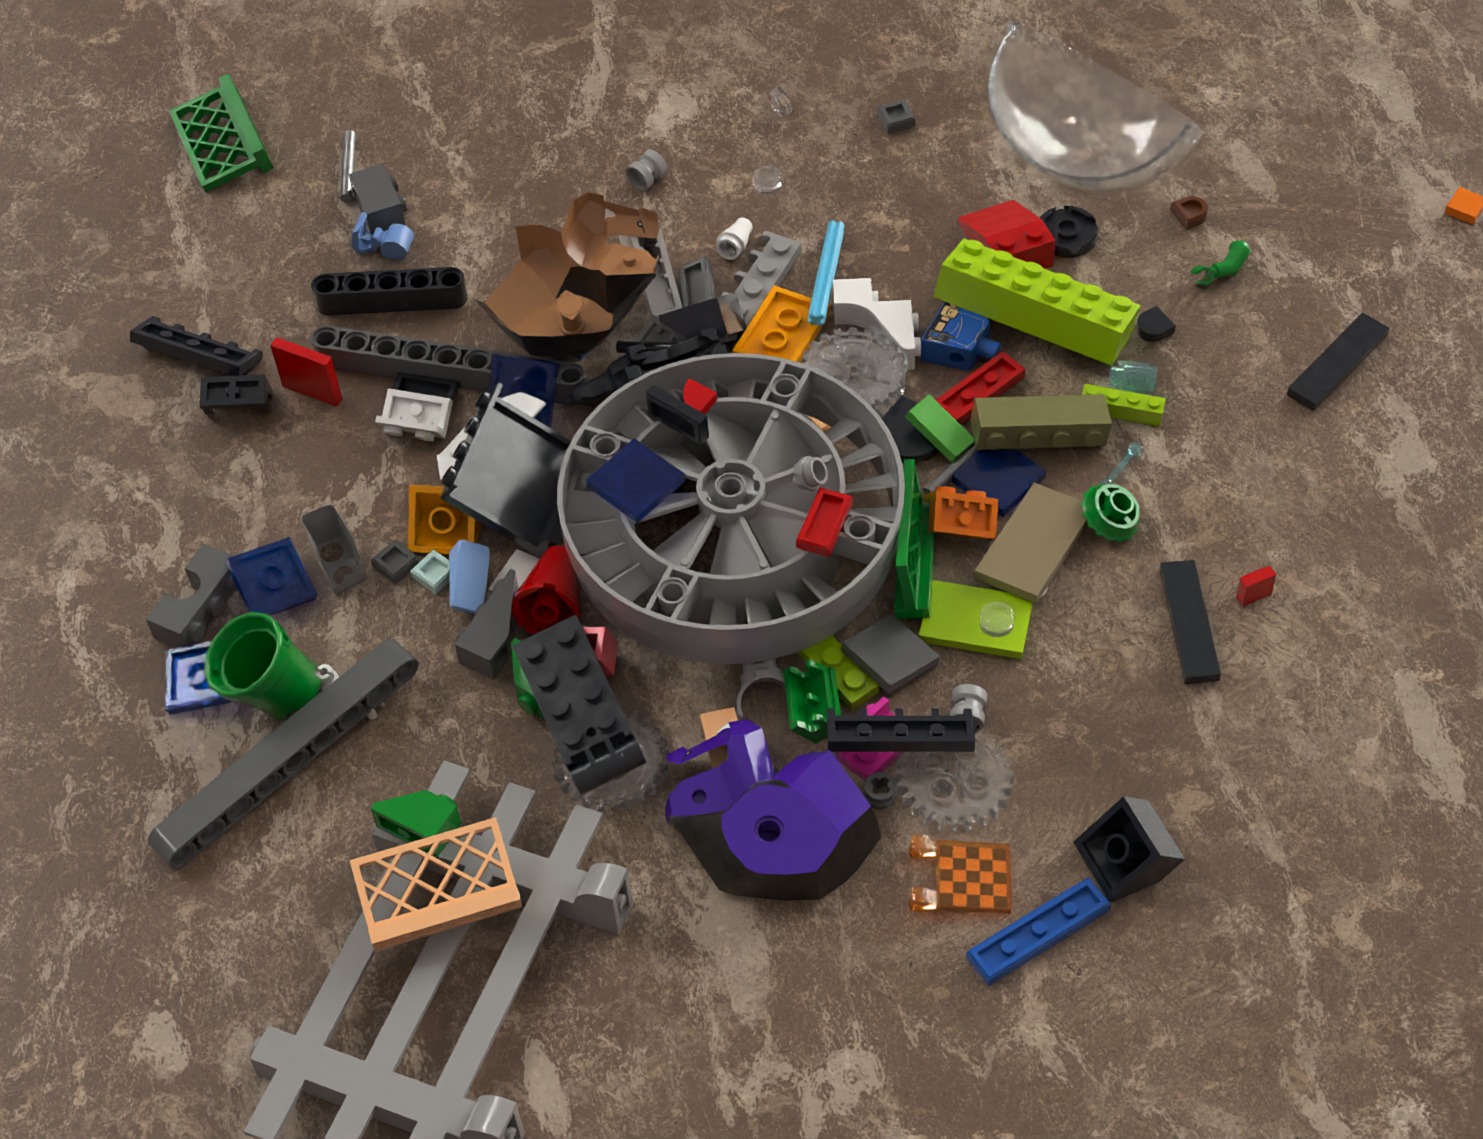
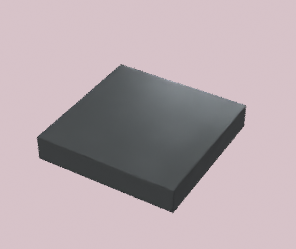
(890, 653)

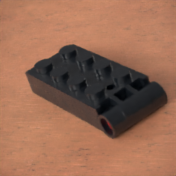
(579, 705)

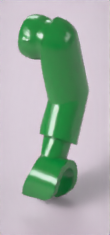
(1230, 266)

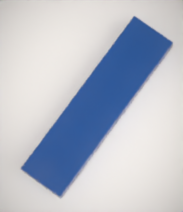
(1038, 931)

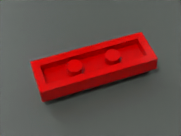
(986, 382)

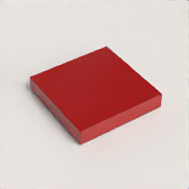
(306, 371)

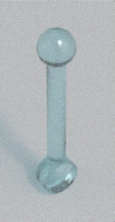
(1134, 449)

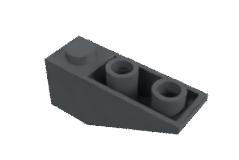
(488, 638)

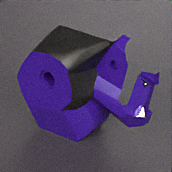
(770, 831)

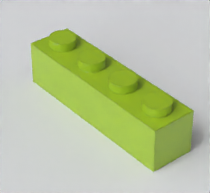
(1130, 405)

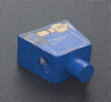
(958, 339)

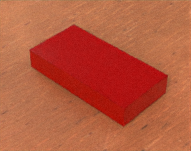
(824, 522)

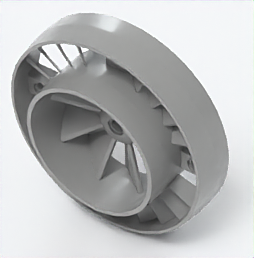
(742, 480)

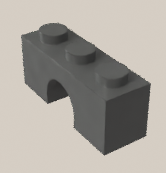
(185, 620)

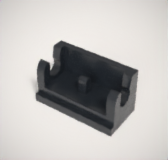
(235, 392)

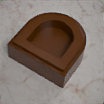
(1190, 211)

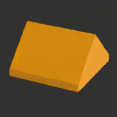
(437, 523)

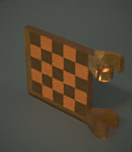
(967, 875)

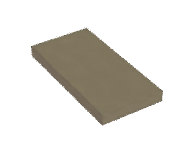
(1033, 543)

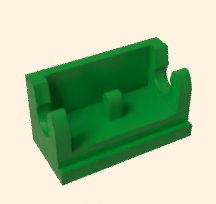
(809, 697)

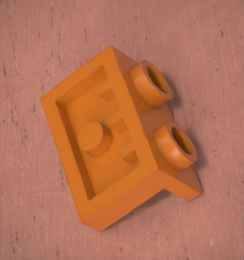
(962, 514)

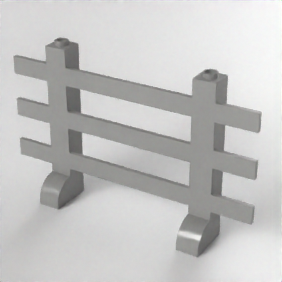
(372, 1086)

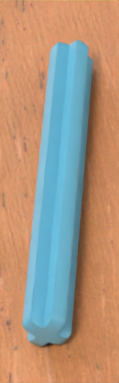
(826, 273)

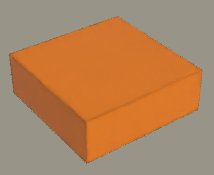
(1465, 205)

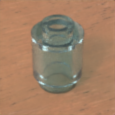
(1133, 376)

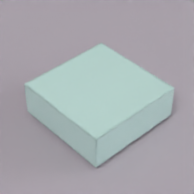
(432, 572)

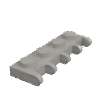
(768, 270)

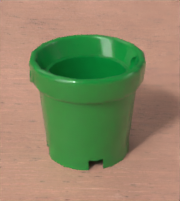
(260, 666)

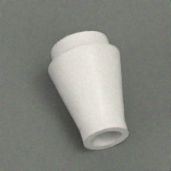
(733, 241)

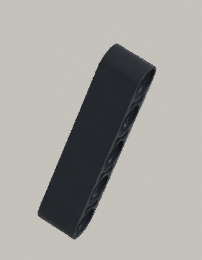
(389, 291)

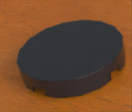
(1072, 229)

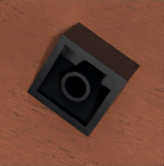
(719, 312)
(1128, 848)

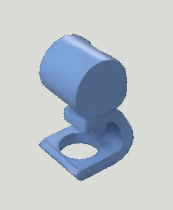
(393, 242)

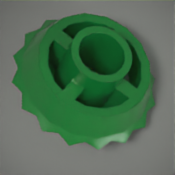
(1111, 511)

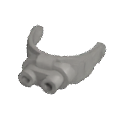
(757, 673)

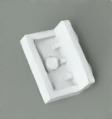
(415, 414)

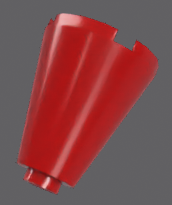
(547, 593)

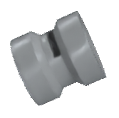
(646, 170)
(970, 697)

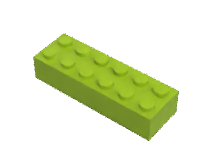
(1037, 301)

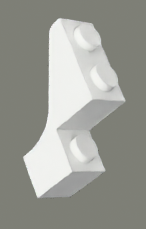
(859, 306)

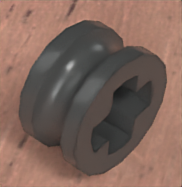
(878, 780)

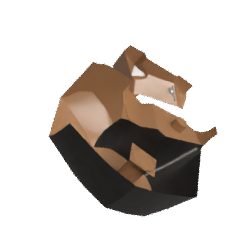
(572, 283)

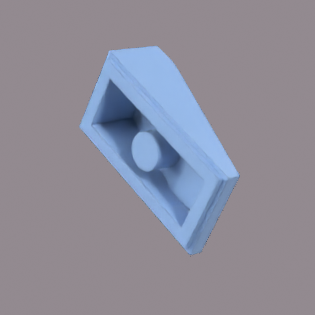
(468, 575)

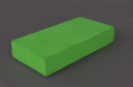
(940, 428)

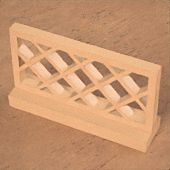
(440, 916)

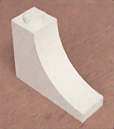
(662, 292)

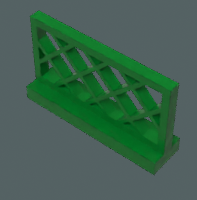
(234, 109)
(914, 552)

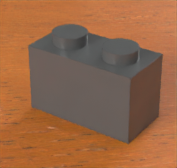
(377, 197)

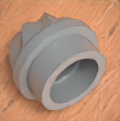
(810, 473)

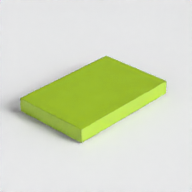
(956, 620)

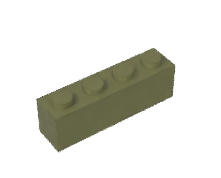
(1040, 422)

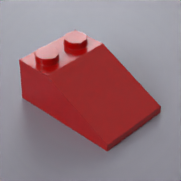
(1012, 230)

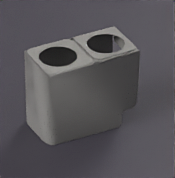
(326, 527)

